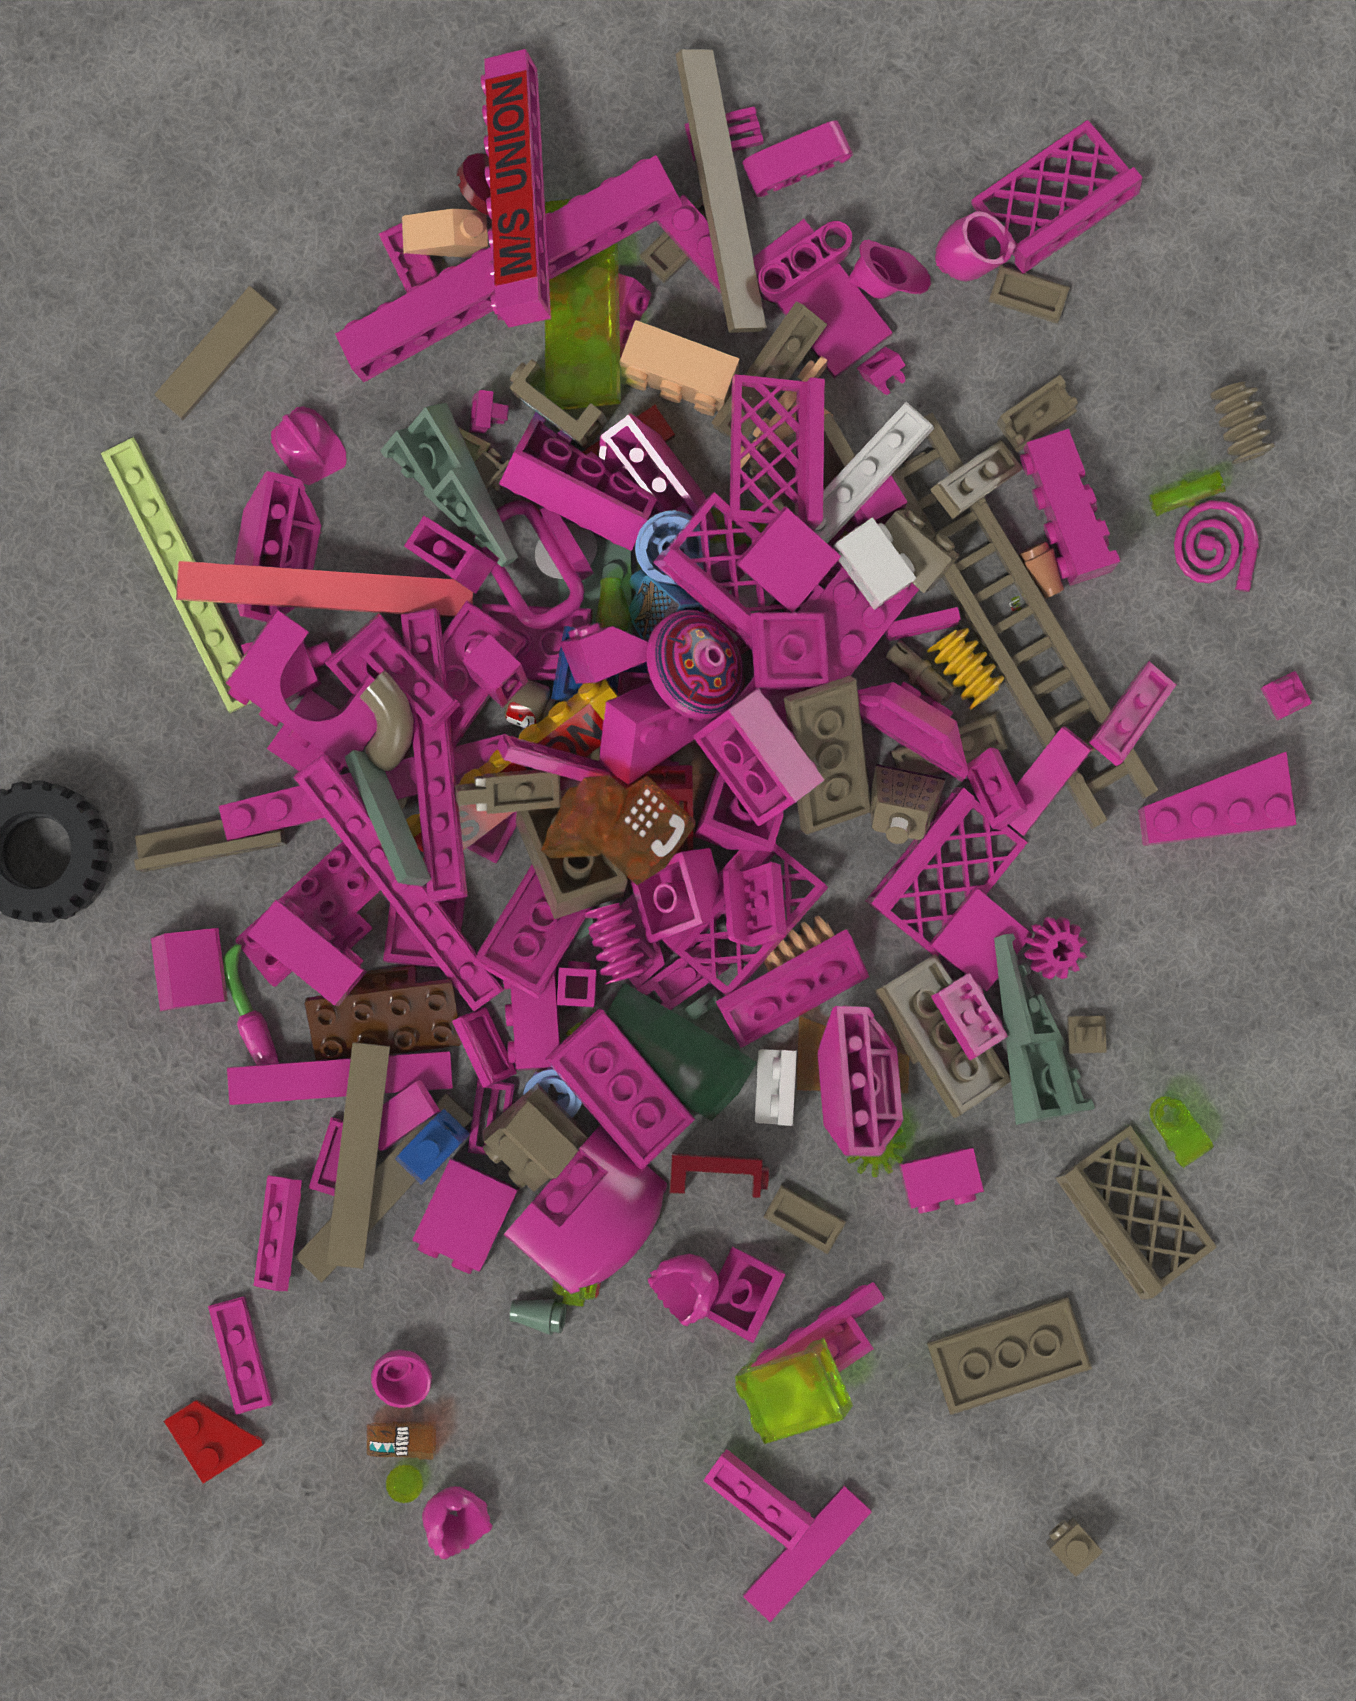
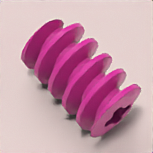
(616, 942)

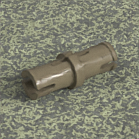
(920, 672)

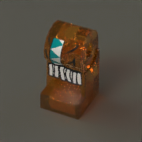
(402, 1439)

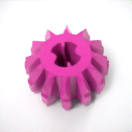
(1064, 955)

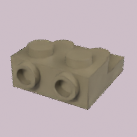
(501, 1147)

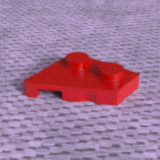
(210, 1439)

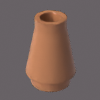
(1043, 568)

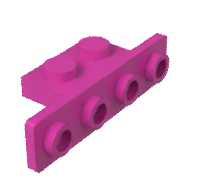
(838, 1329)

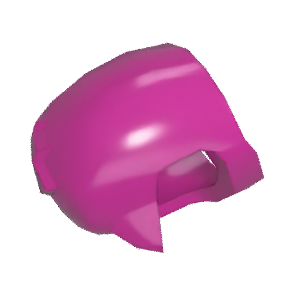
(963, 248)

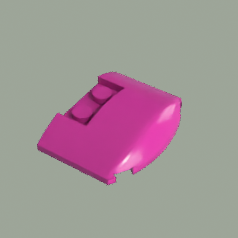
(590, 1215)

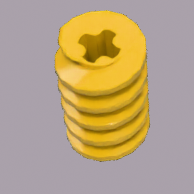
(967, 667)

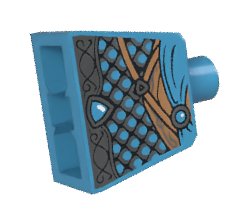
(655, 602)

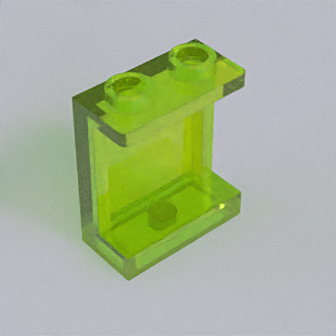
(794, 1393)

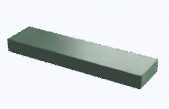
(388, 820)

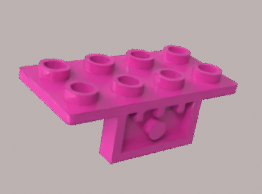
(329, 896)

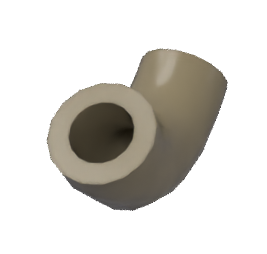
(393, 721)

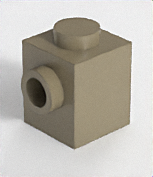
(1073, 1546)

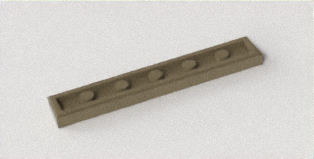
(358, 1155)
(389, 1186)

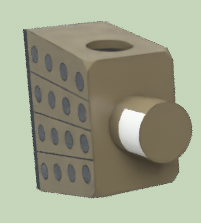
(904, 802)

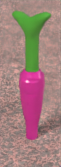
(251, 1023)

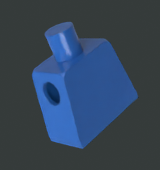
(432, 1146)

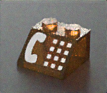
(646, 831)

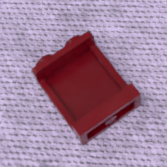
(717, 1164)

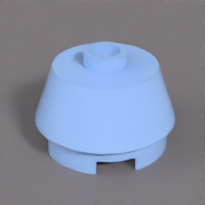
(658, 535)

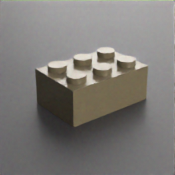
(571, 881)

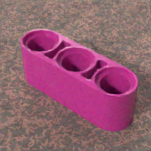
(797, 156)
(813, 246)

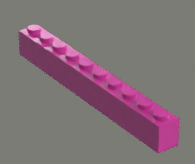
(464, 291)

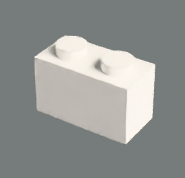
(875, 562)

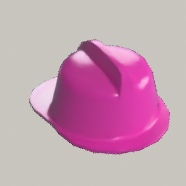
(887, 270)
(308, 445)

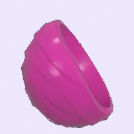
(401, 1378)

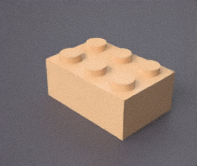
(678, 368)

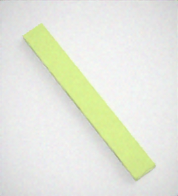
(167, 549)

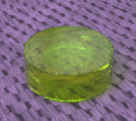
(404, 1483)

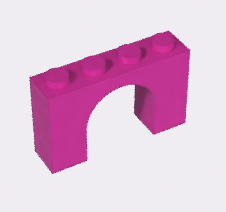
(258, 681)

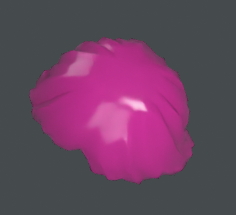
(685, 1286)
(452, 1533)

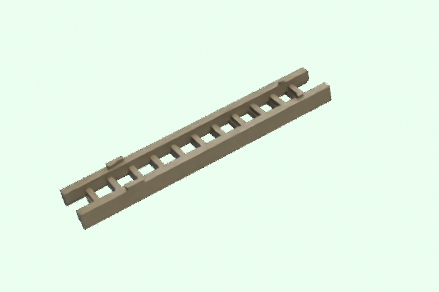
(1036, 606)

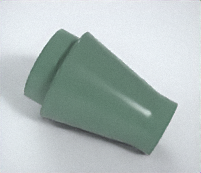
(539, 1314)

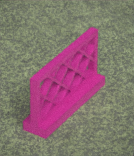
(1081, 214)
(808, 444)
(703, 587)
(920, 852)
(743, 861)

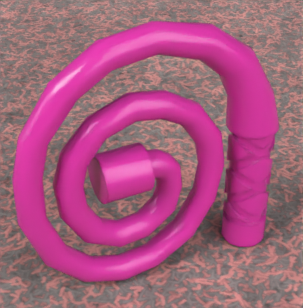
(1209, 543)

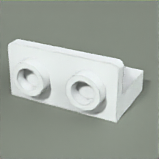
(775, 1087)

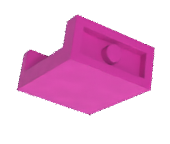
(464, 1216)

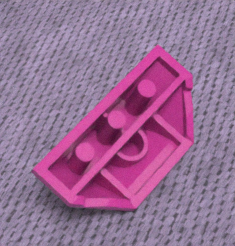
(651, 464)
(278, 532)
(915, 724)
(859, 1082)

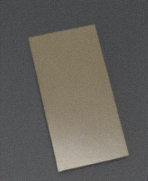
(830, 734)
(956, 1078)
(1009, 1355)

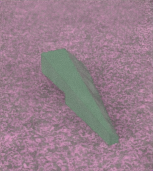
(440, 462)
(1039, 1072)

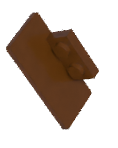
(388, 1011)

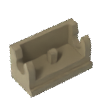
(1037, 414)

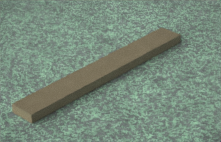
(720, 191)

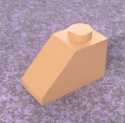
(445, 233)

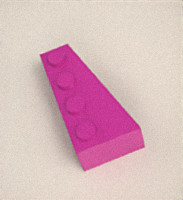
(576, 485)
(1068, 508)
(643, 732)
(1233, 804)

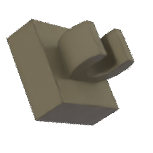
(1086, 1034)

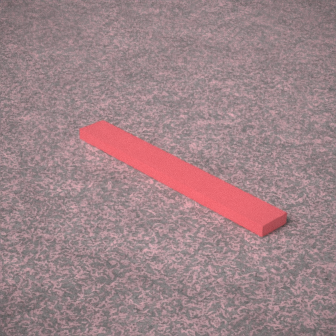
(318, 589)

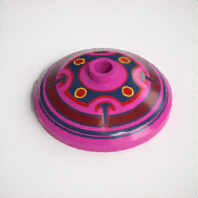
(682, 667)

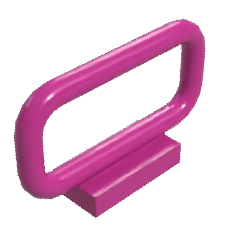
(563, 552)

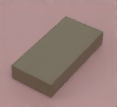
(1028, 294)
(539, 1139)
(804, 1219)

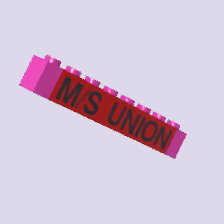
(515, 189)

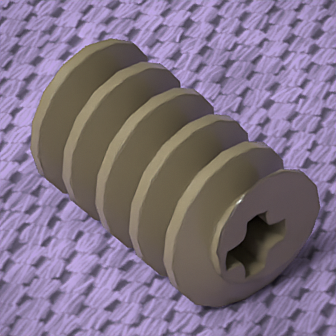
(1242, 422)

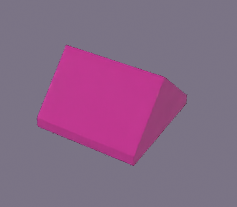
(189, 969)
(745, 1293)

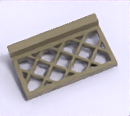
(1117, 1238)

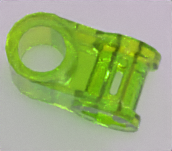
(1182, 1134)

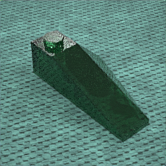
(688, 1059)

